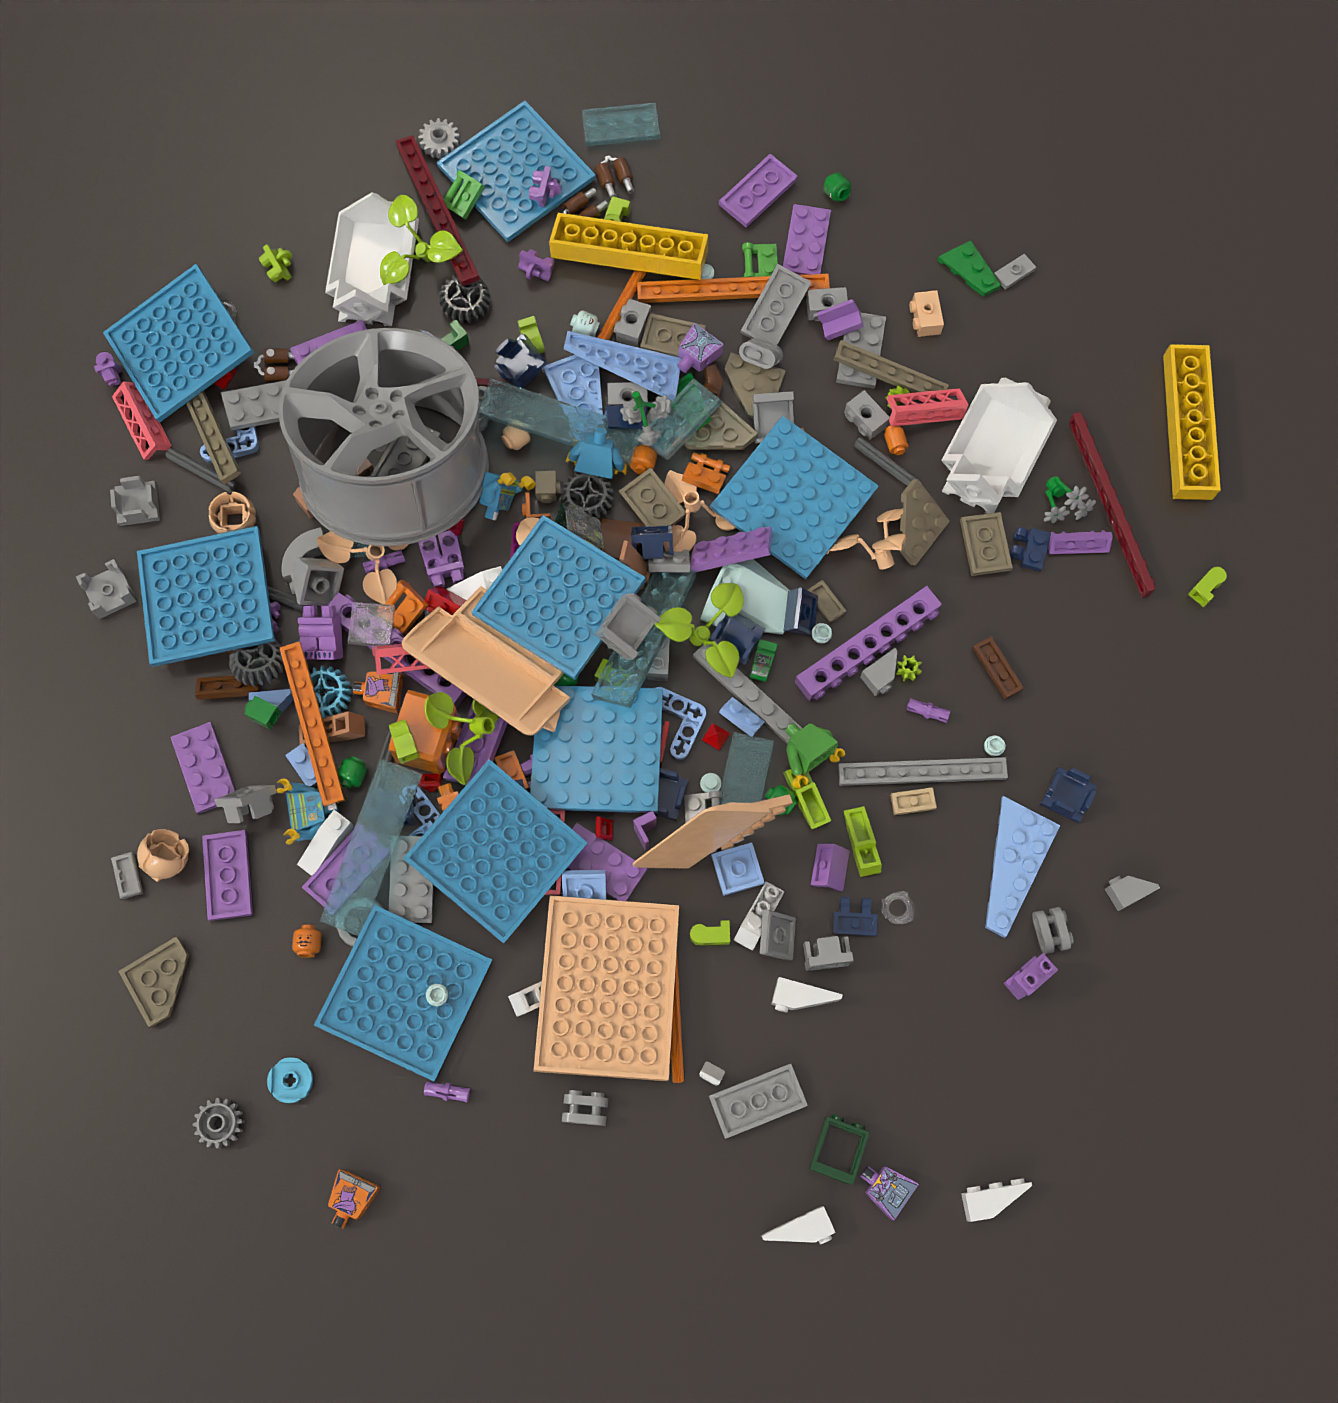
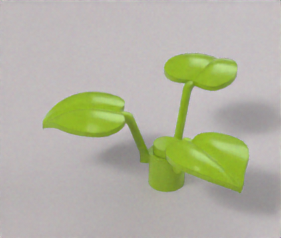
(442, 248)
(677, 627)
(438, 712)

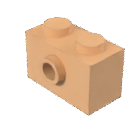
(927, 313)

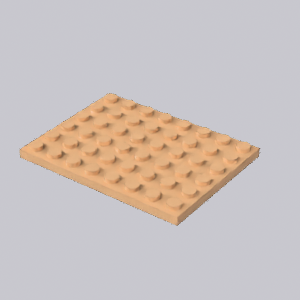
(607, 989)

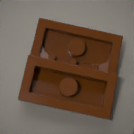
(614, 534)

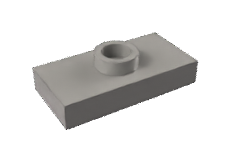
(1015, 271)
(127, 875)

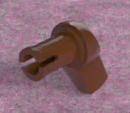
(713, 380)

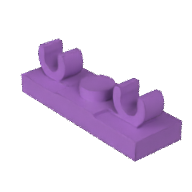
(1080, 542)

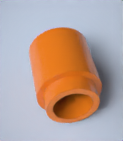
(896, 440)

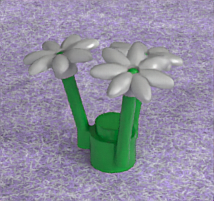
(1057, 488)

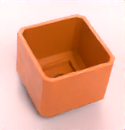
(431, 742)

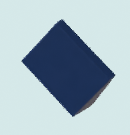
(800, 611)

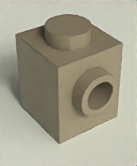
(547, 486)

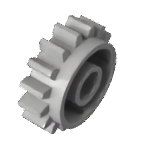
(439, 138)
(230, 1123)

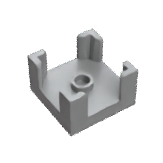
(107, 590)

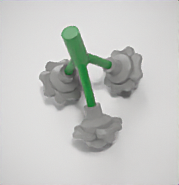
(634, 412)

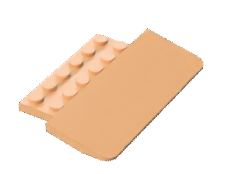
(488, 666)
(712, 829)

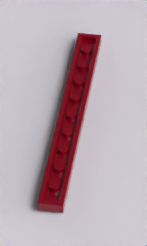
(435, 206)
(1113, 509)

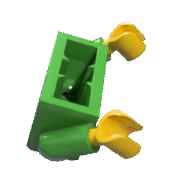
(808, 749)

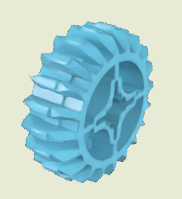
(340, 694)

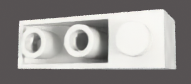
(751, 927)
(989, 1202)

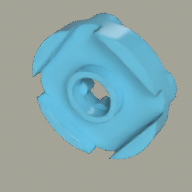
(298, 1090)

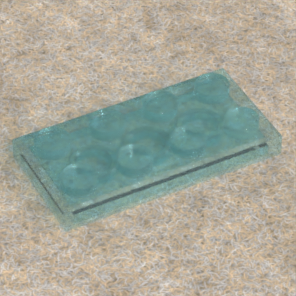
(620, 124)
(688, 413)
(746, 769)

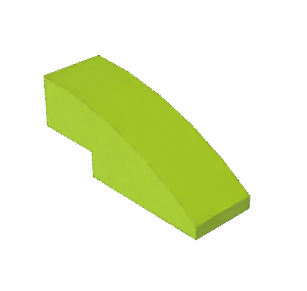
(809, 801)
(862, 841)

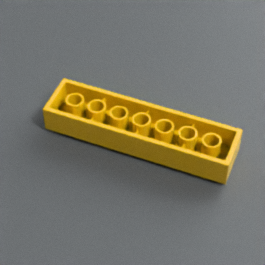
(629, 246)
(1191, 422)

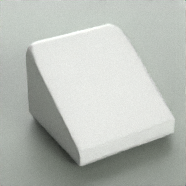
(711, 1073)

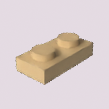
(913, 801)

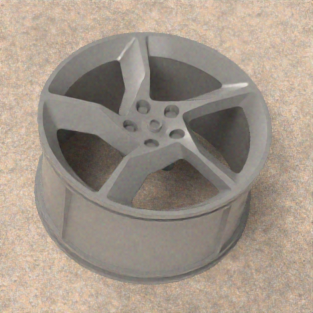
(371, 389)

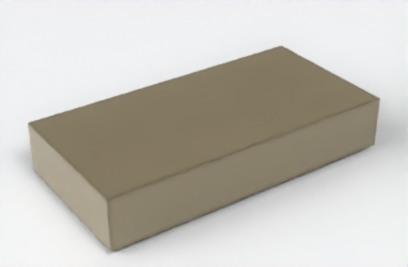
(827, 602)

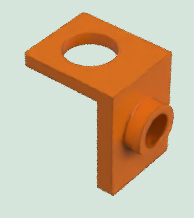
(526, 508)

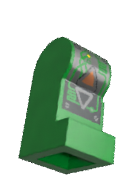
(763, 660)

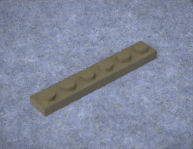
(886, 369)
(213, 438)

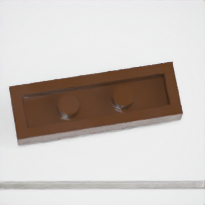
(998, 668)
(222, 688)

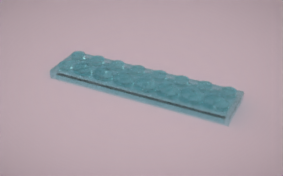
(551, 417)
(624, 677)
(370, 847)

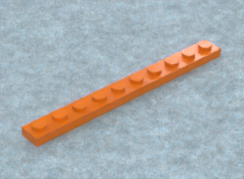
(714, 288)

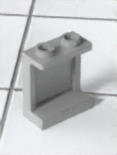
(769, 409)
(627, 625)

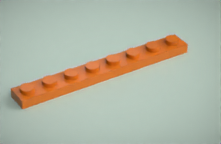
(312, 724)

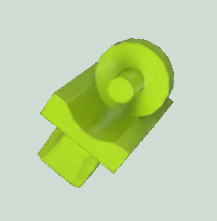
(279, 260)

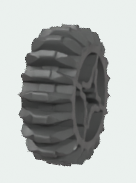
(458, 306)
(602, 499)
(259, 666)

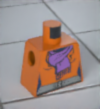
(381, 690)
(351, 1197)

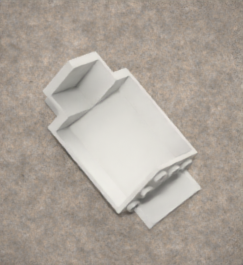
(359, 246)
(997, 443)

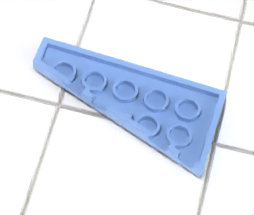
(641, 366)
(576, 382)
(1018, 854)

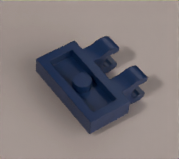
(1035, 549)
(855, 923)

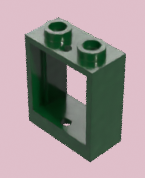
(856, 1129)

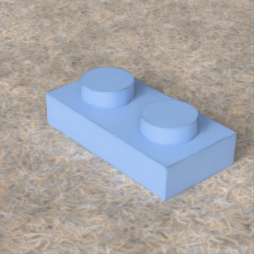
(742, 717)
(302, 764)

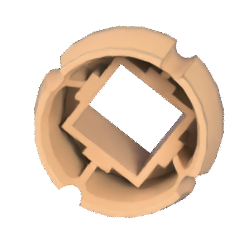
(227, 505)
(162, 854)

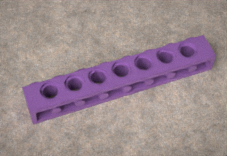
(923, 599)
(431, 682)

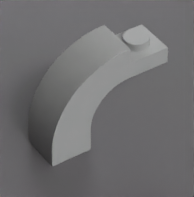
(304, 547)

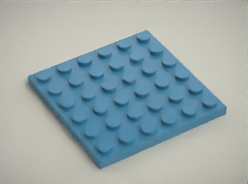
(504, 162)
(178, 342)
(798, 492)
(205, 596)
(556, 596)
(600, 754)
(495, 851)
(383, 990)

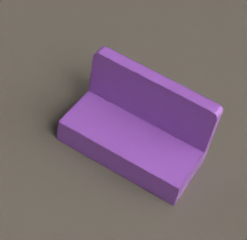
(840, 319)
(643, 825)
(830, 866)

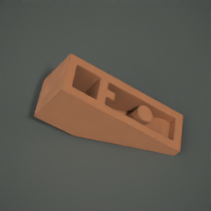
(635, 561)
(341, 727)

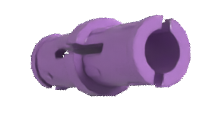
(385, 561)
(928, 710)
(447, 1091)

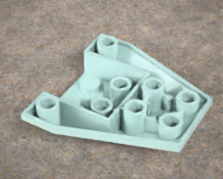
(763, 596)

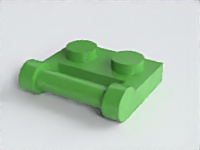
(466, 196)
(766, 259)

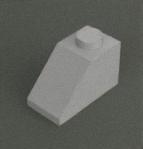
(881, 673)
(1128, 890)

